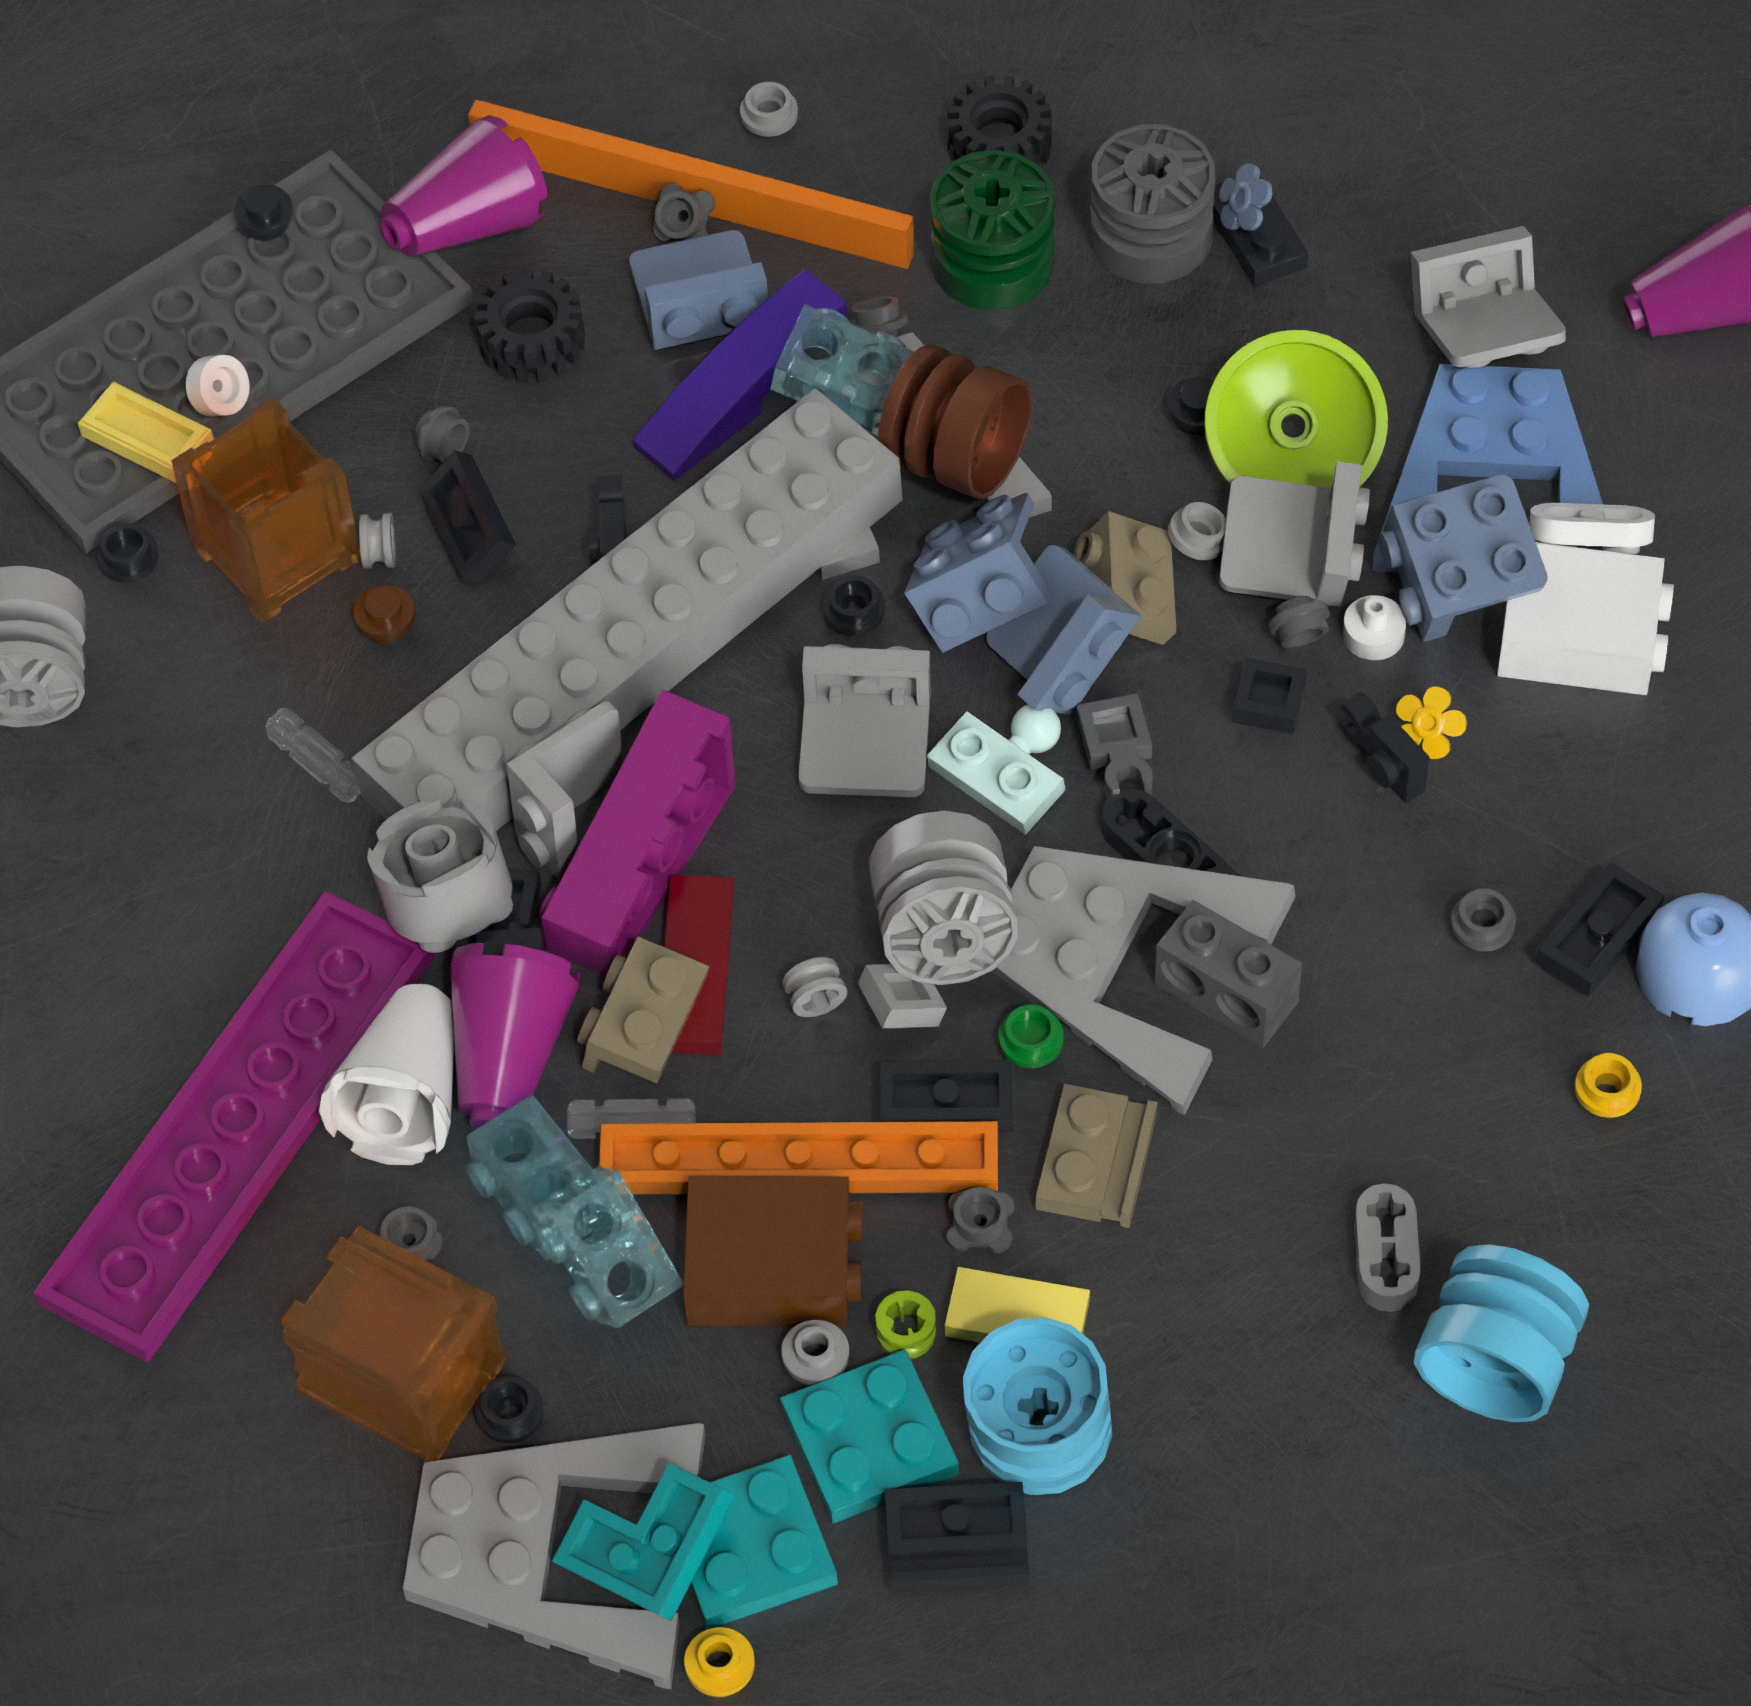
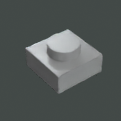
(900, 1000)

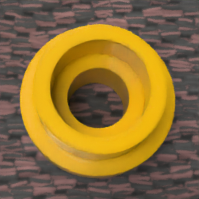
(1612, 1070)
(719, 1680)

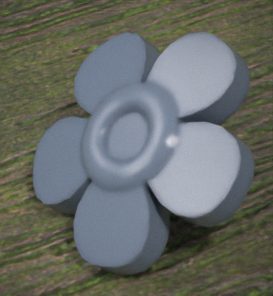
(1244, 198)

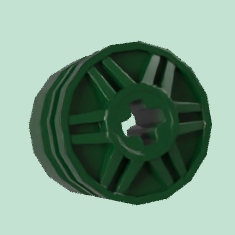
(992, 230)

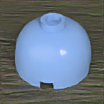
(1697, 959)

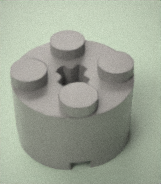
(440, 873)

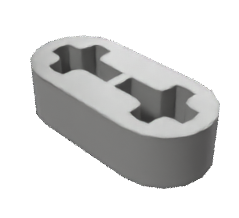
(1401, 1247)

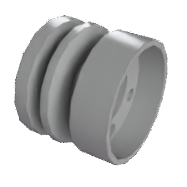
(40, 646)
(942, 898)

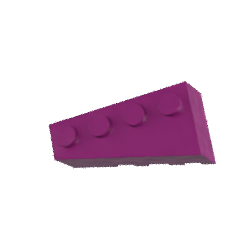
(641, 834)

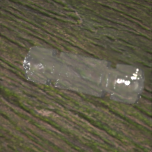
(313, 753)
(586, 1118)

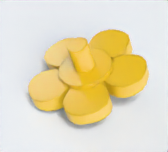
(1430, 721)

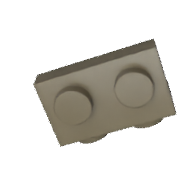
(1137, 567)
(644, 1010)

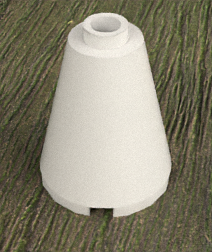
(397, 1081)

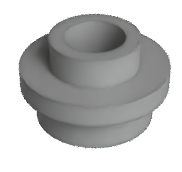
(768, 109)
(1198, 531)
(819, 1368)

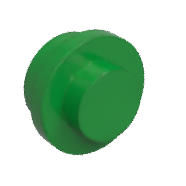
(1031, 1036)

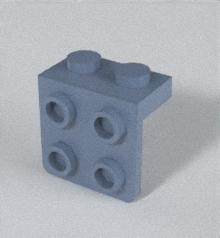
(697, 287)
(1461, 552)
(976, 573)
(1069, 638)

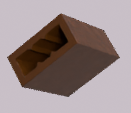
(770, 1251)

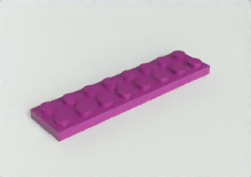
(229, 1130)

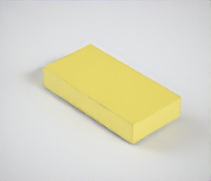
(141, 429)
(990, 1300)

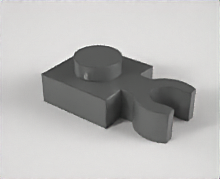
(1117, 739)

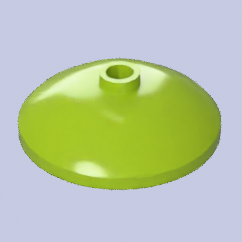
(1301, 378)

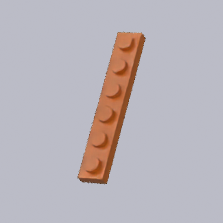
(872, 1154)

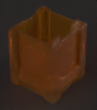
(267, 509)
(394, 1344)

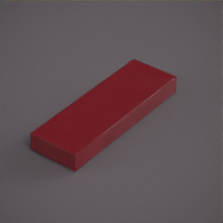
(701, 929)

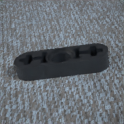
(1160, 826)

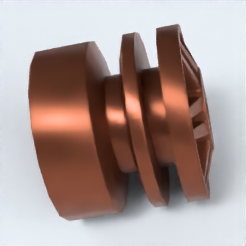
(956, 420)

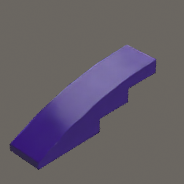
(729, 383)

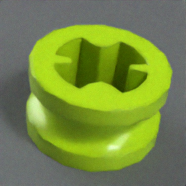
(902, 1304)

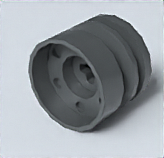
(1152, 203)

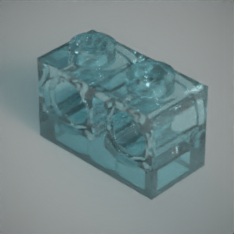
(839, 377)
(525, 1184)
(619, 1236)

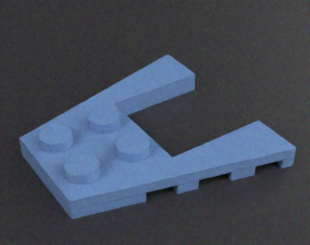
(1495, 425)

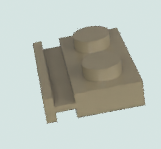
(1096, 1155)

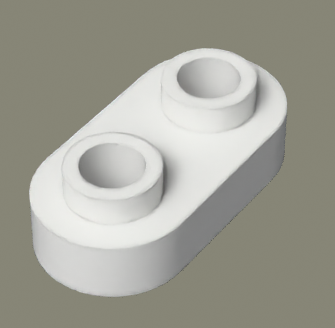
(1611, 526)

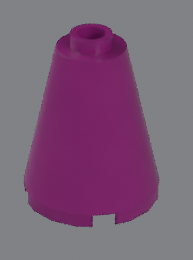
(466, 193)
(1698, 284)
(505, 1023)

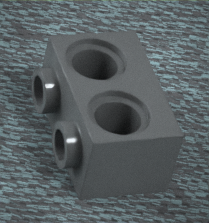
(1227, 973)

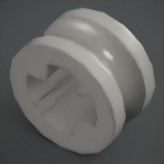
(377, 540)
(814, 987)

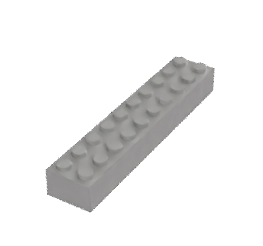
(643, 609)

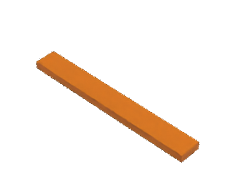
(737, 194)

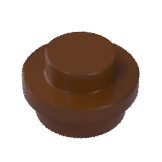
(384, 613)

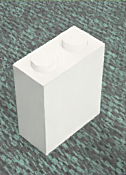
(1589, 622)

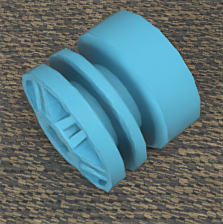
(1501, 1333)
(1031, 1371)

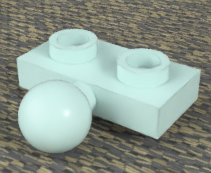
(1001, 770)

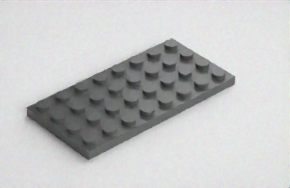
(291, 309)

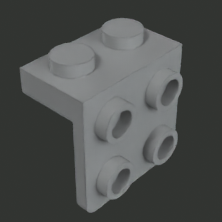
(1483, 299)
(1294, 537)
(865, 721)
(556, 777)

